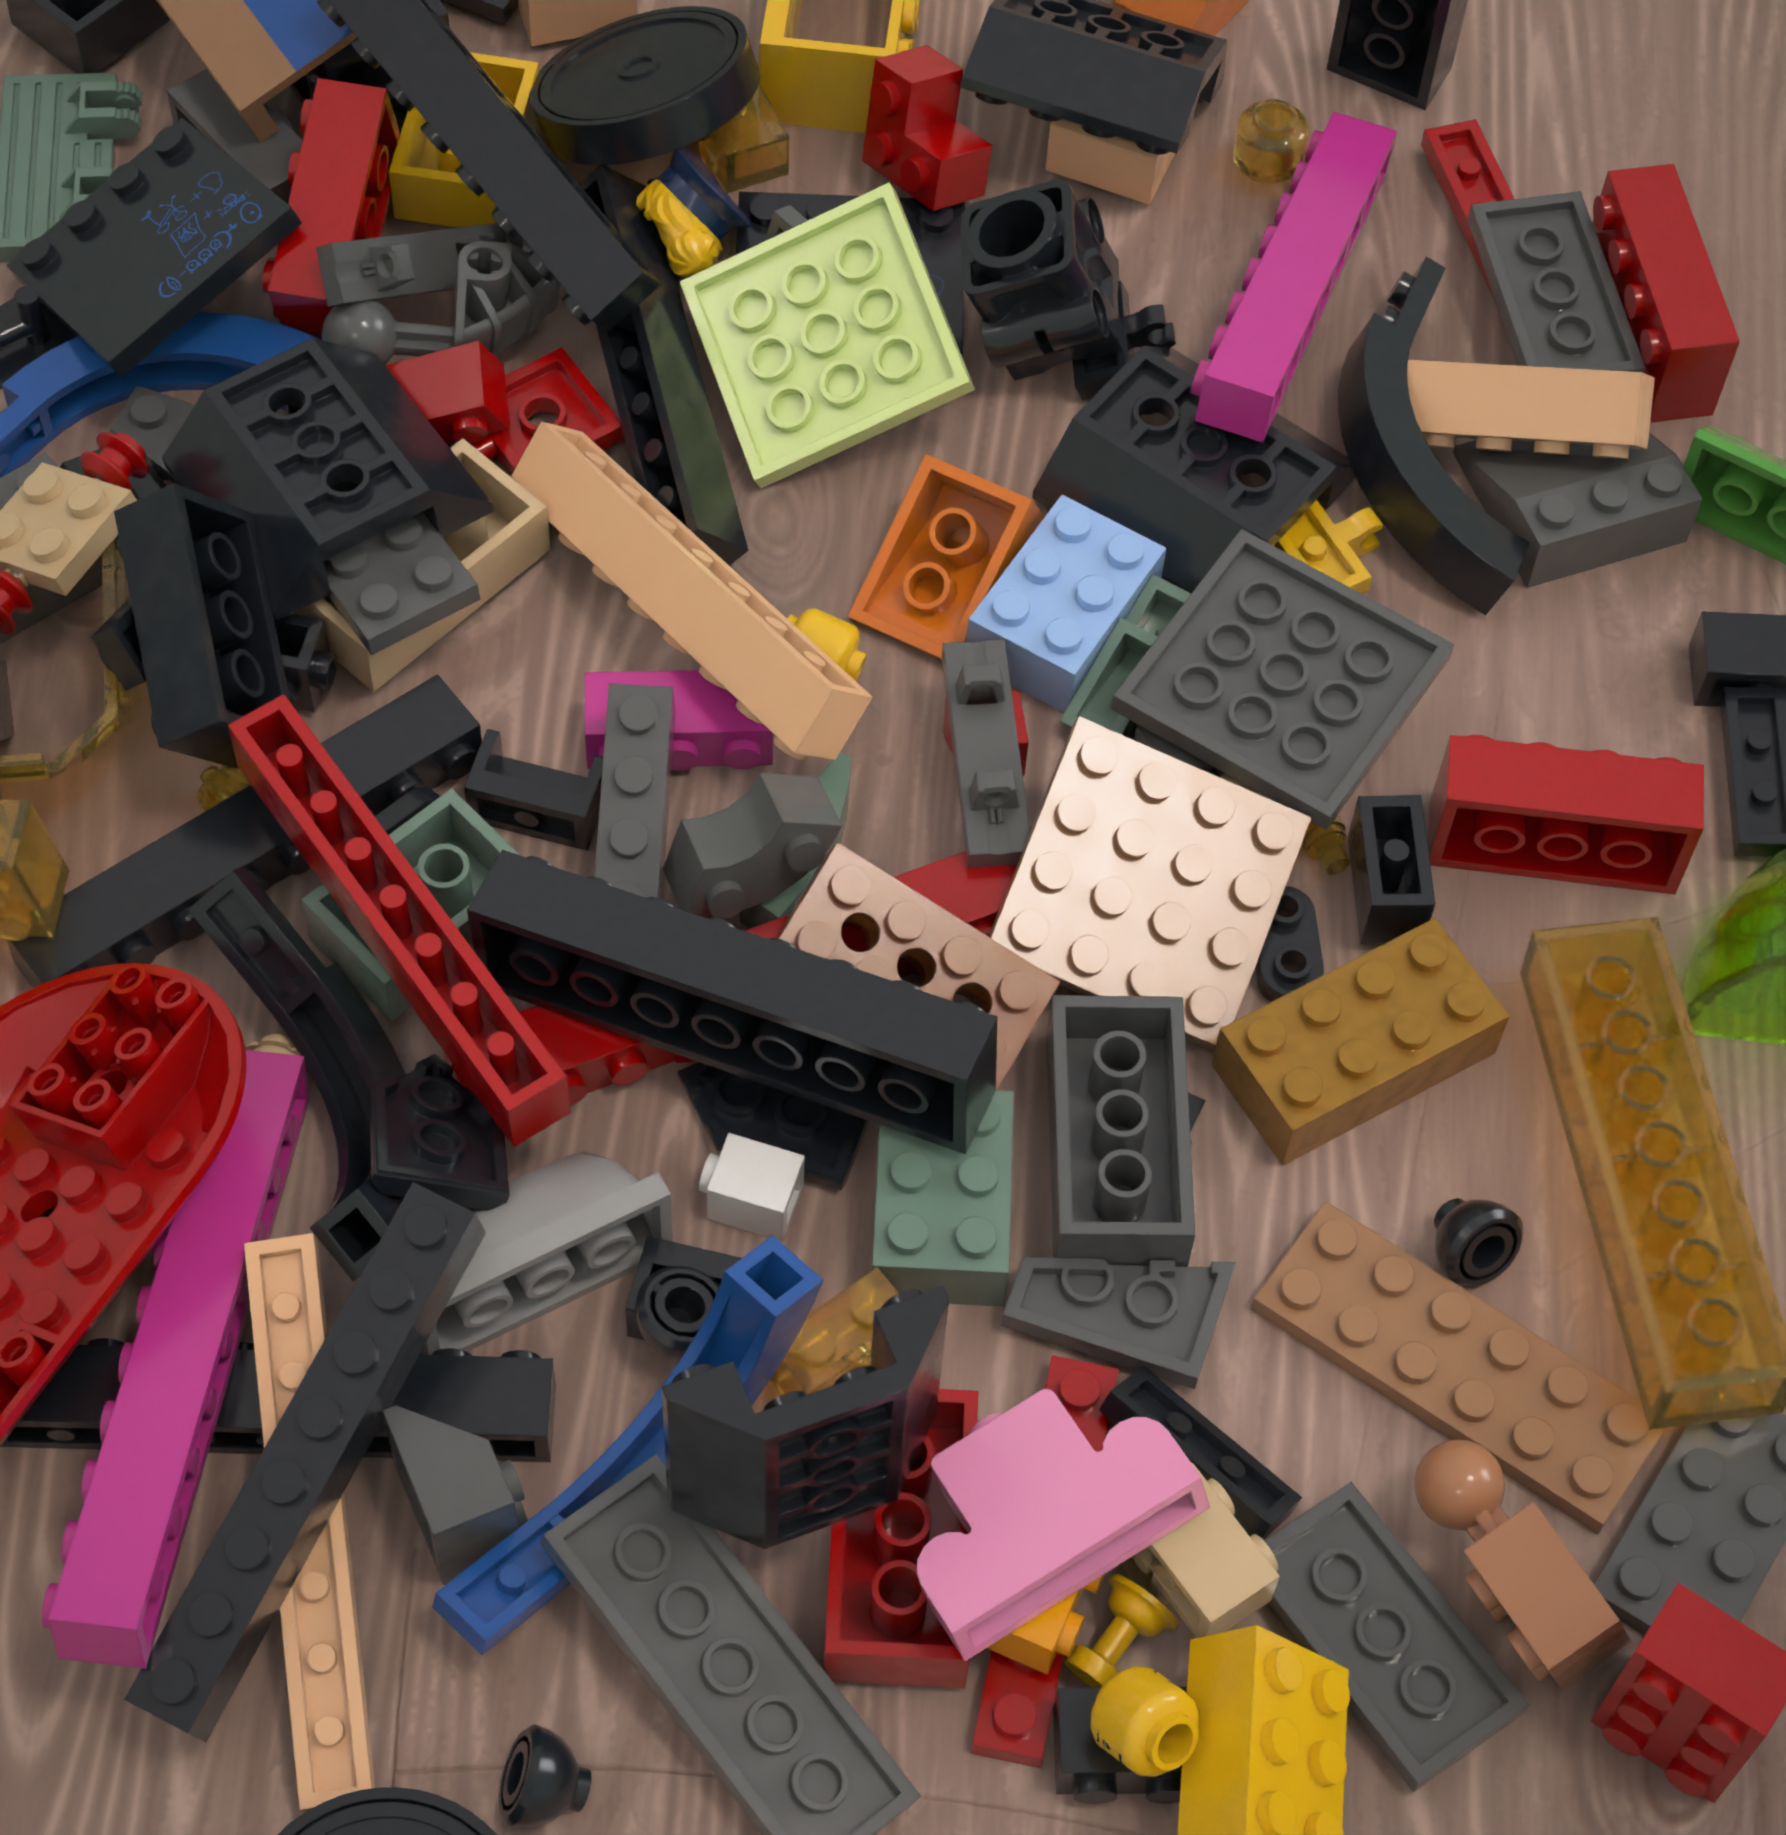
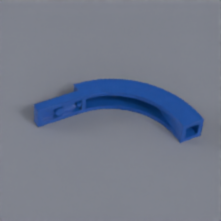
(76, 382)
(749, 1323)

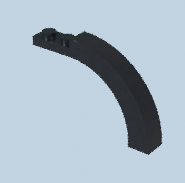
(1397, 468)
(332, 1032)

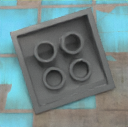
(1582, 506)

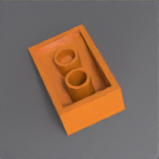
(942, 556)

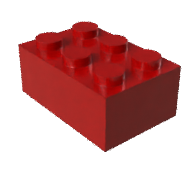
(1696, 1695)

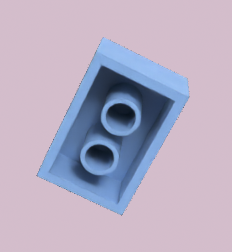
(1064, 598)

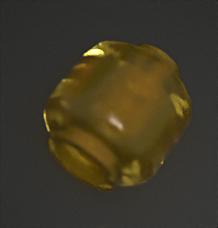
(1270, 141)

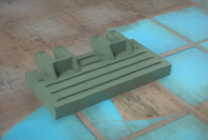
(57, 147)

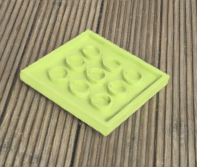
(826, 335)

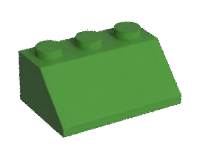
(1739, 490)

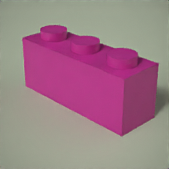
(706, 720)

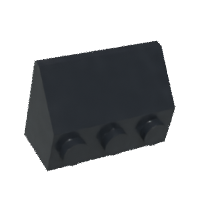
(1397, 45)

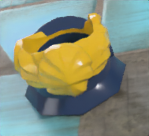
(690, 213)

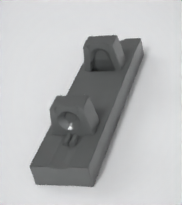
(397, 263)
(986, 752)

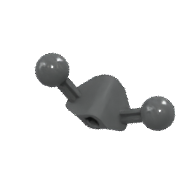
(494, 303)

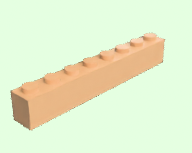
(692, 595)

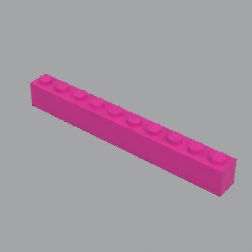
(174, 1384)

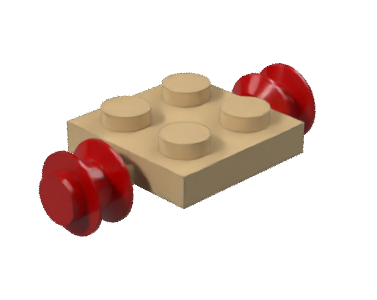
(64, 522)

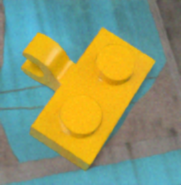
(1333, 546)

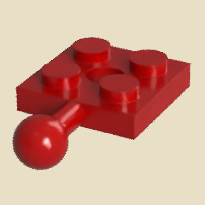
(559, 389)

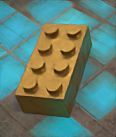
(1359, 1041)

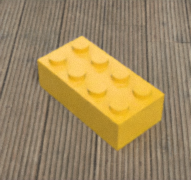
(1266, 1738)

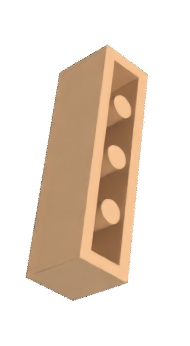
(1531, 406)

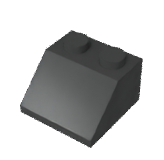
(455, 1489)

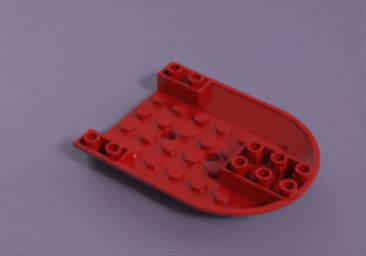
(113, 1116)

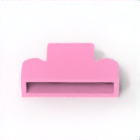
(1046, 1514)

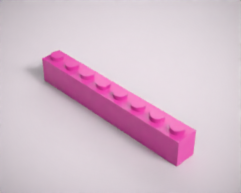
(1293, 278)

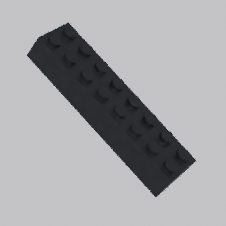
(737, 1000)

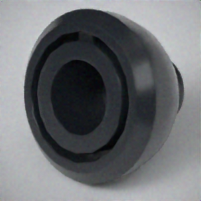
(1476, 1240)
(673, 1307)
(541, 1780)

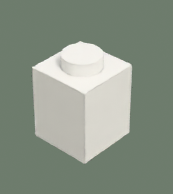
(753, 1186)

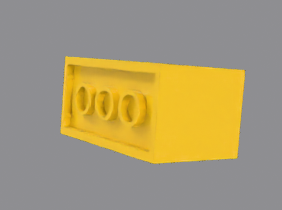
(820, 80)

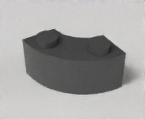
(752, 846)

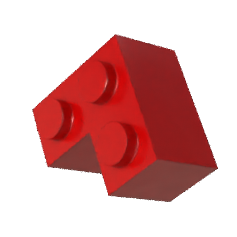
(915, 130)

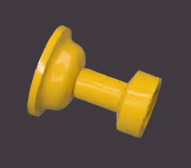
(1134, 1614)

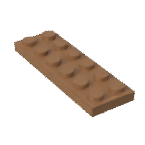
(1459, 1365)

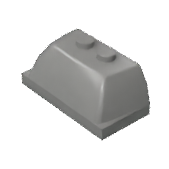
(551, 1244)

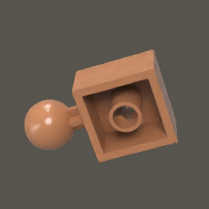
(1519, 1565)

